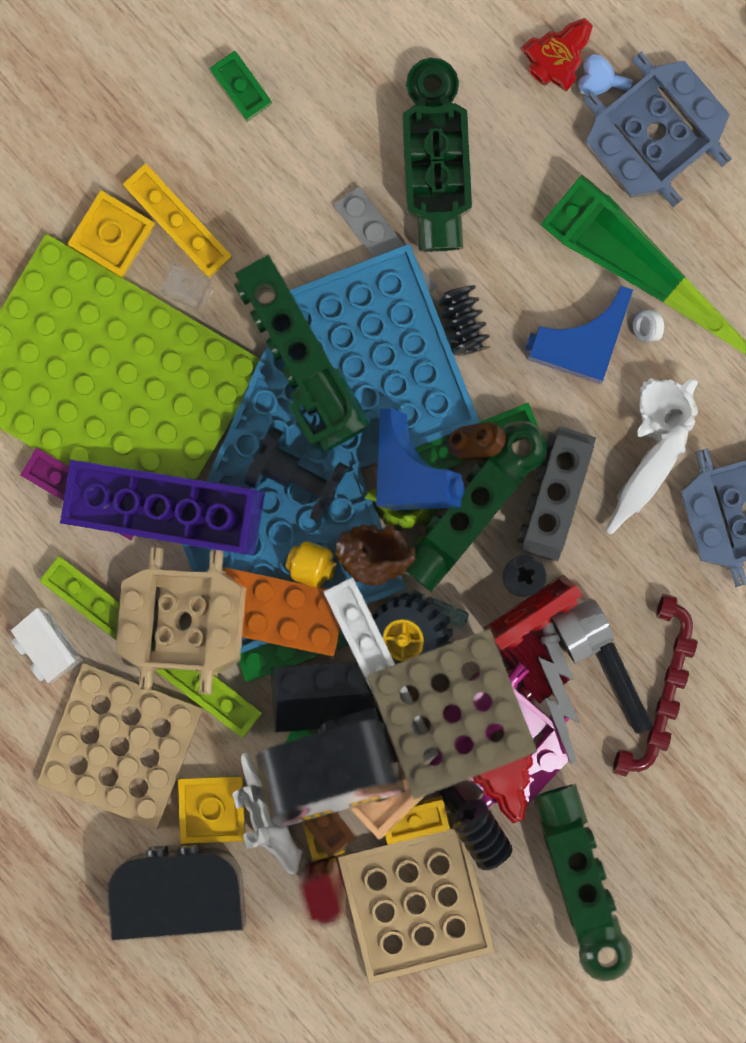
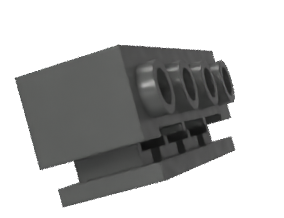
(580, 449)

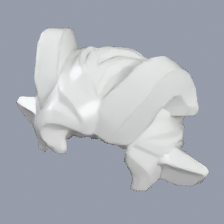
(665, 406)

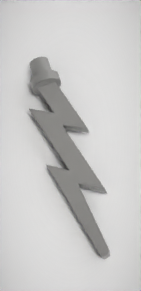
(552, 673)

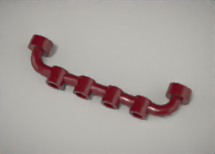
(666, 706)

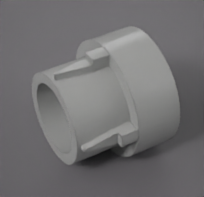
(583, 630)

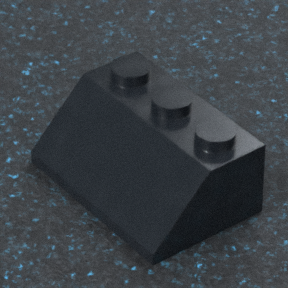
(317, 693)

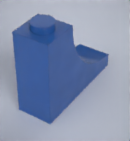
(582, 349)
(404, 477)

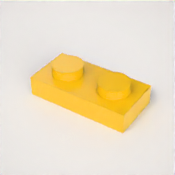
(423, 819)

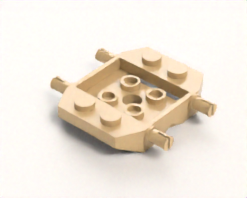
(216, 626)

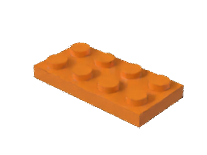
(287, 613)

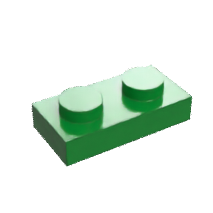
(240, 86)

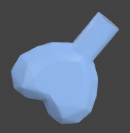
(600, 77)

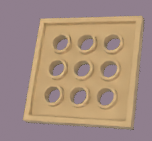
(69, 743)
(372, 931)

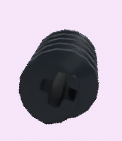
(463, 321)
(536, 580)
(482, 834)

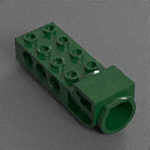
(319, 384)

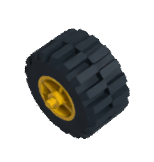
(412, 626)

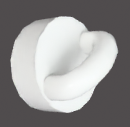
(648, 325)

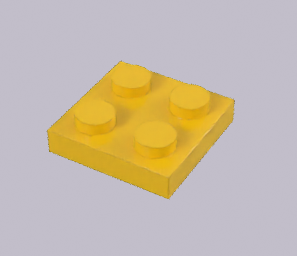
(111, 234)
(209, 810)

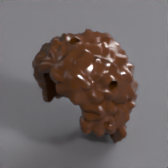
(373, 554)

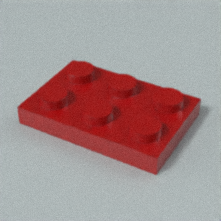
(534, 612)

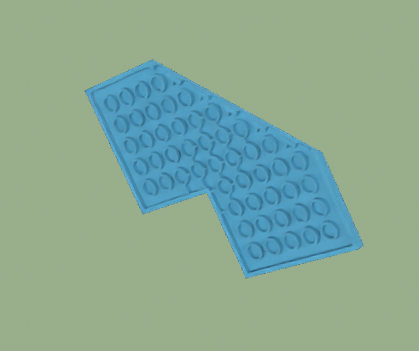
(392, 356)

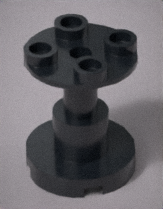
(285, 468)

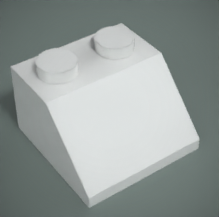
(45, 645)

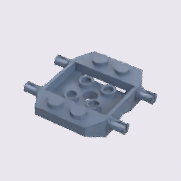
(646, 106)
(706, 517)

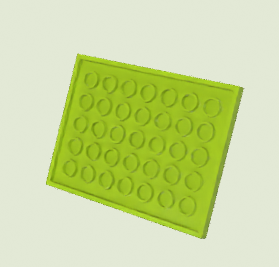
(112, 371)

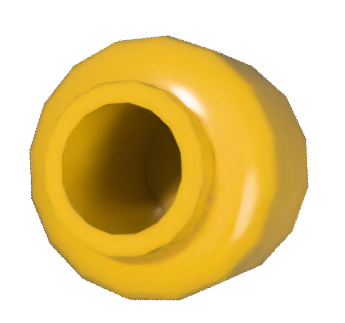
(311, 564)

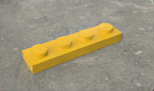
(177, 221)

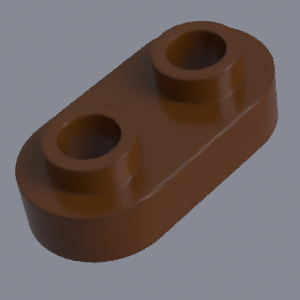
(476, 441)

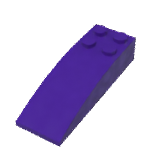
(162, 507)

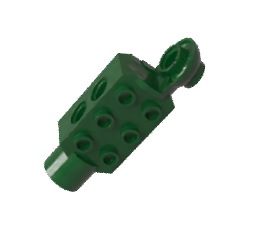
(498, 480)
(591, 918)

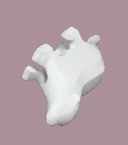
(648, 476)
(267, 834)

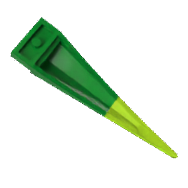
(606, 235)

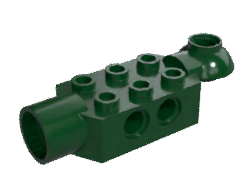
(436, 157)

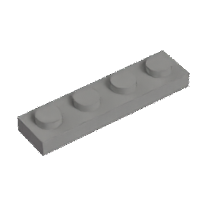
(371, 226)

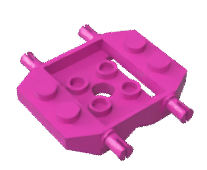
(550, 753)

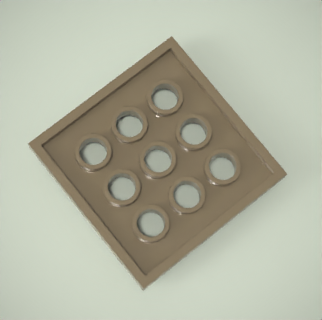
(504, 711)

